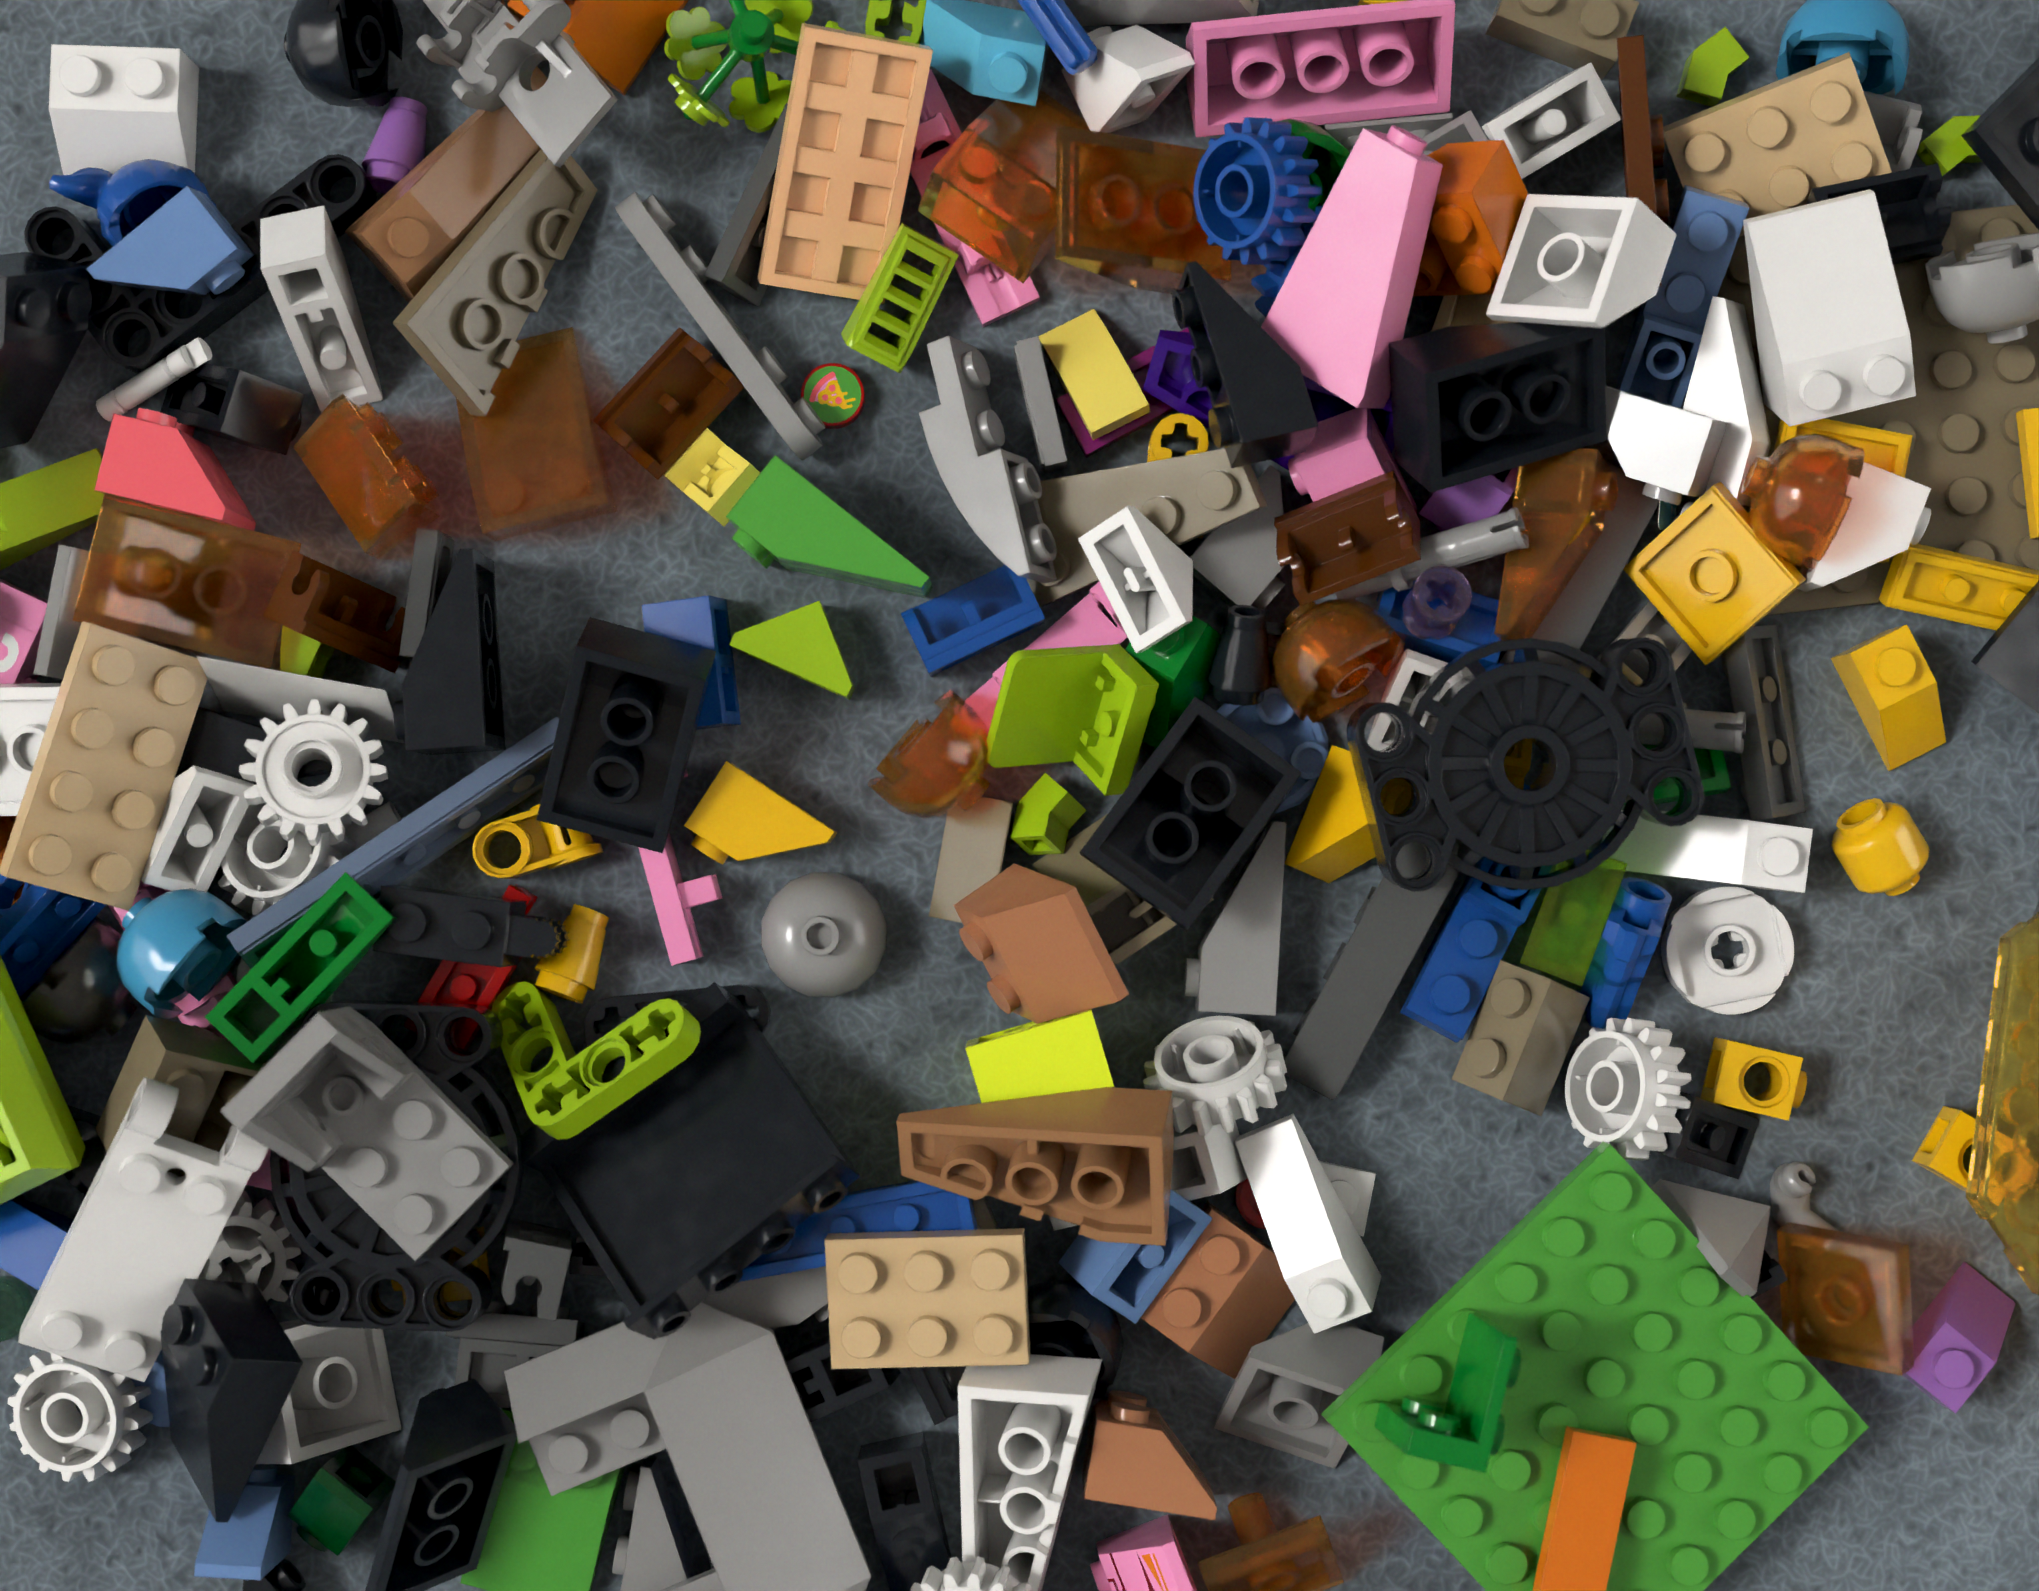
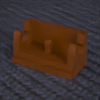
(668, 403)
(1348, 538)
(337, 611)

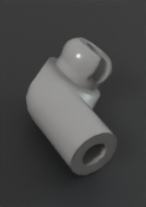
(1791, 1196)

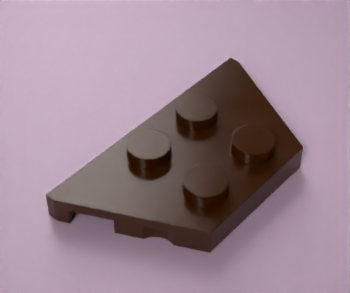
(1640, 132)

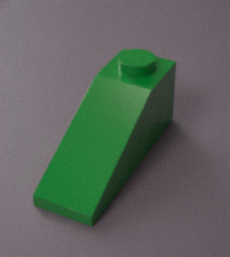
(300, 970)

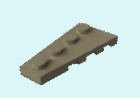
(487, 287)
(1177, 494)

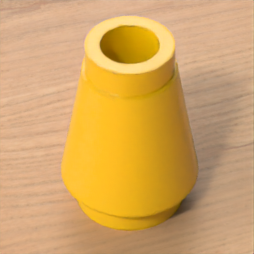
(576, 969)

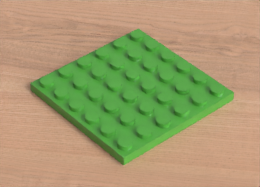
(1620, 1339)

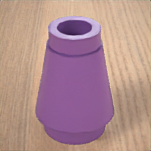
(397, 144)

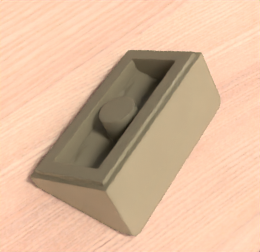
(969, 853)

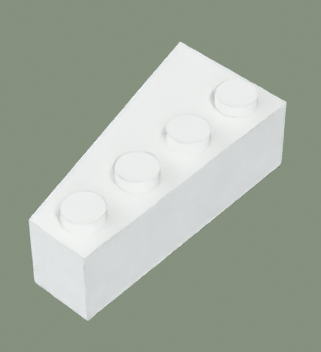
(1019, 1456)

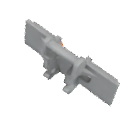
(497, 60)

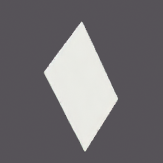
(265, 691)

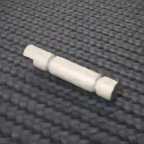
(154, 379)

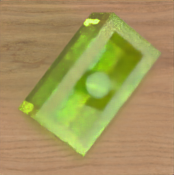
(1573, 921)

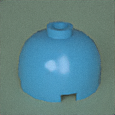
(1864, 28)
(176, 948)

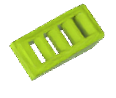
(908, 331)

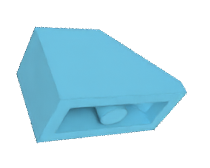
(986, 49)

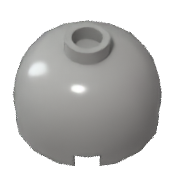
(1990, 289)
(824, 934)

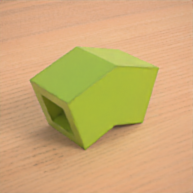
(1709, 68)
(1948, 146)
(1045, 818)

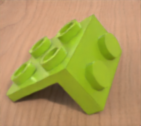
(1075, 708)

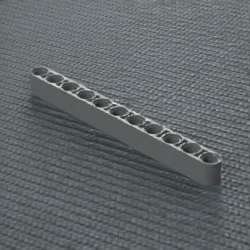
(1396, 919)

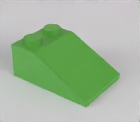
(809, 533)
(544, 1538)

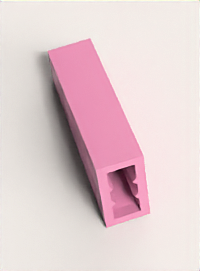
(1359, 268)

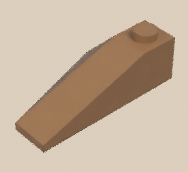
(444, 197)
(1069, 1155)

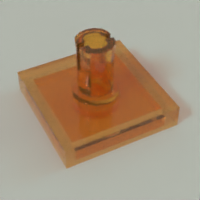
(1847, 1297)
(1272, 1559)

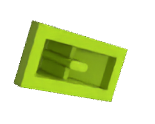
(799, 645)

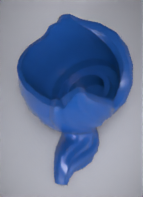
(127, 195)

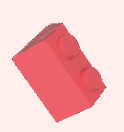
(166, 467)

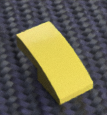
(1094, 374)
(712, 475)

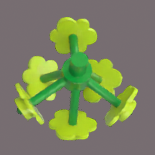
(754, 32)

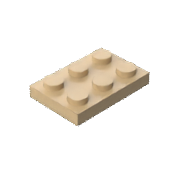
(1781, 140)
(927, 1298)

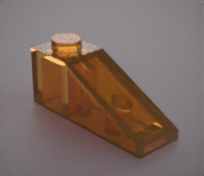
(1563, 516)

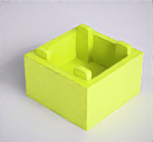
(1039, 1059)

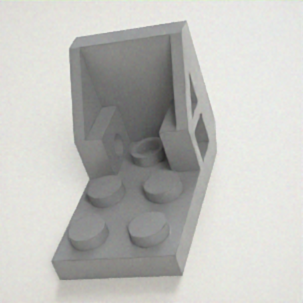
(373, 1124)

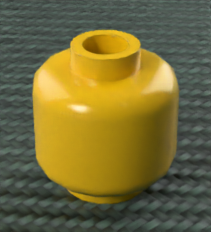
(1880, 847)

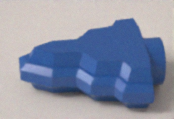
(1624, 950)

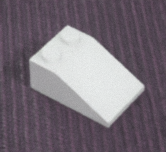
(1827, 310)

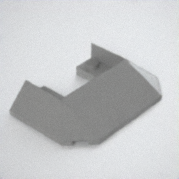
(733, 1433)

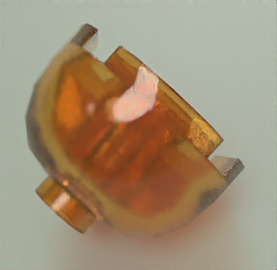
(1801, 495)
(1330, 655)
(937, 762)

